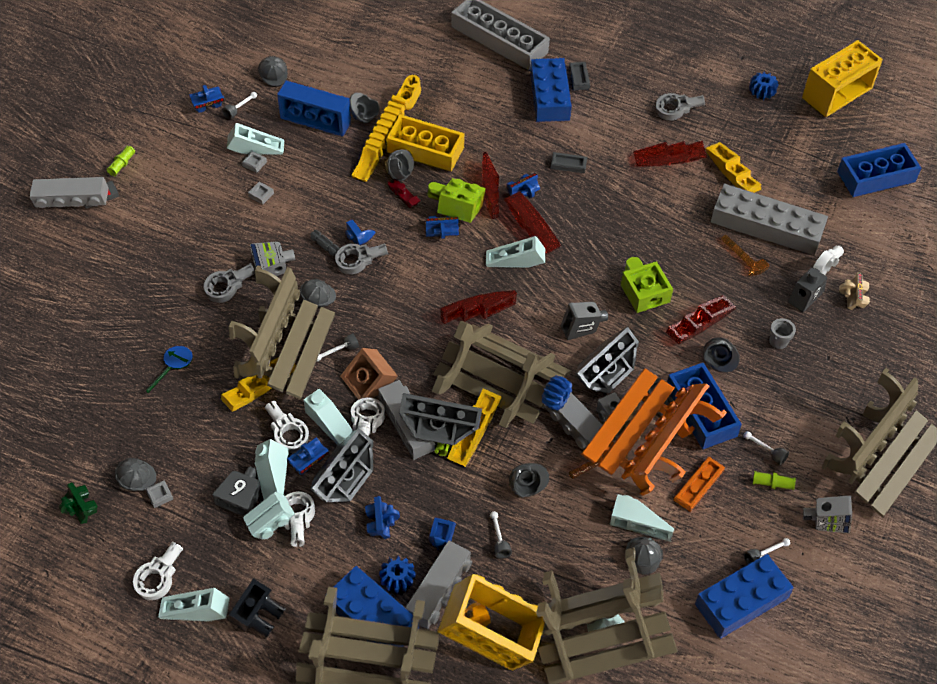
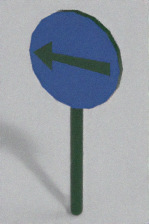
(175, 358)

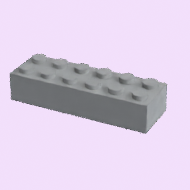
(500, 32)
(769, 219)

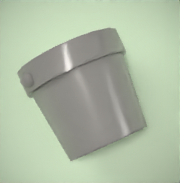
(781, 333)

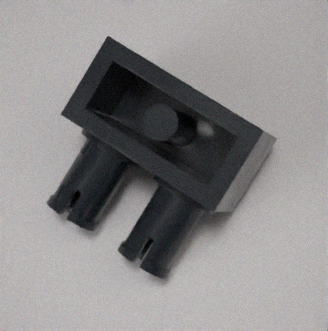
(246, 610)

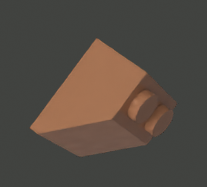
(368, 373)

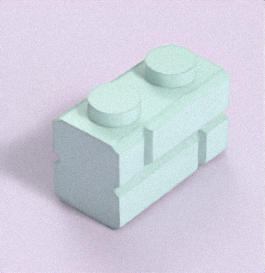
(268, 516)

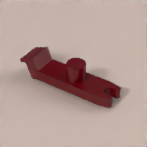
(401, 191)

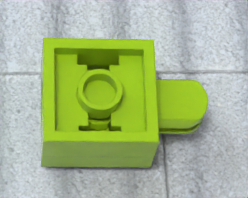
(457, 198)
(645, 285)

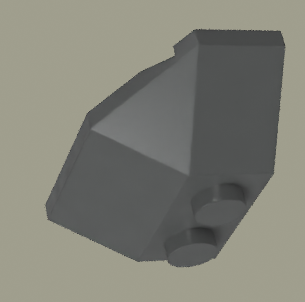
(609, 362)
(438, 419)
(345, 469)

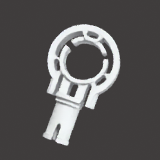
(828, 259)
(285, 423)
(365, 423)
(298, 519)
(160, 566)

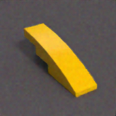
(730, 166)
(248, 390)
(463, 450)

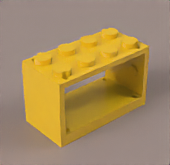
(841, 78)
(484, 640)

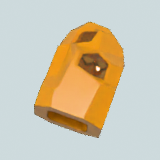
(478, 613)

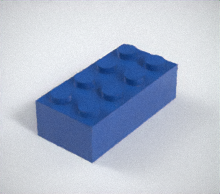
(550, 90)
(314, 108)
(878, 169)
(705, 430)
(743, 596)
(365, 600)

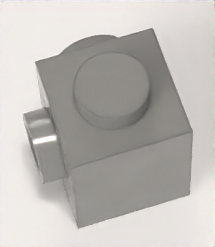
(606, 406)

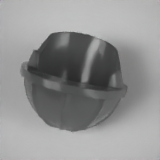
(273, 71)
(363, 107)
(399, 164)
(317, 292)
(721, 354)
(135, 474)
(528, 479)
(647, 554)

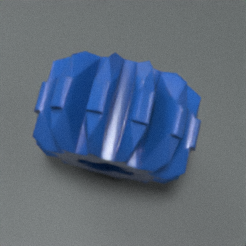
(763, 85)
(556, 392)
(397, 566)

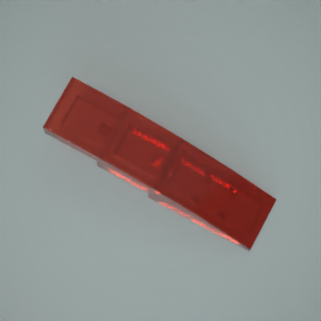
(669, 155)
(490, 181)
(532, 221)
(482, 304)
(701, 319)

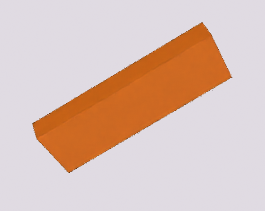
(699, 484)

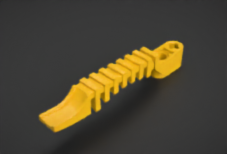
(373, 150)

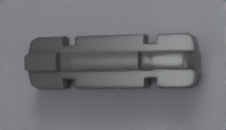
(324, 242)

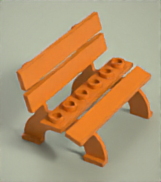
(648, 455)

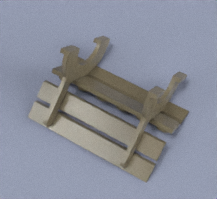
(273, 320)
(495, 373)
(863, 452)
(599, 604)
(324, 645)

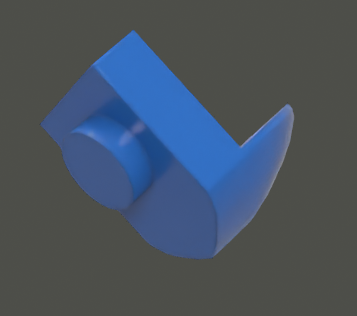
(356, 235)
(441, 532)

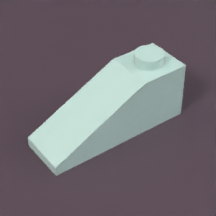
(245, 140)
(519, 254)
(327, 416)
(271, 467)
(636, 517)
(195, 606)

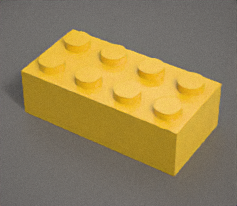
(426, 142)

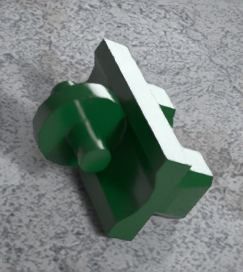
(74, 503)

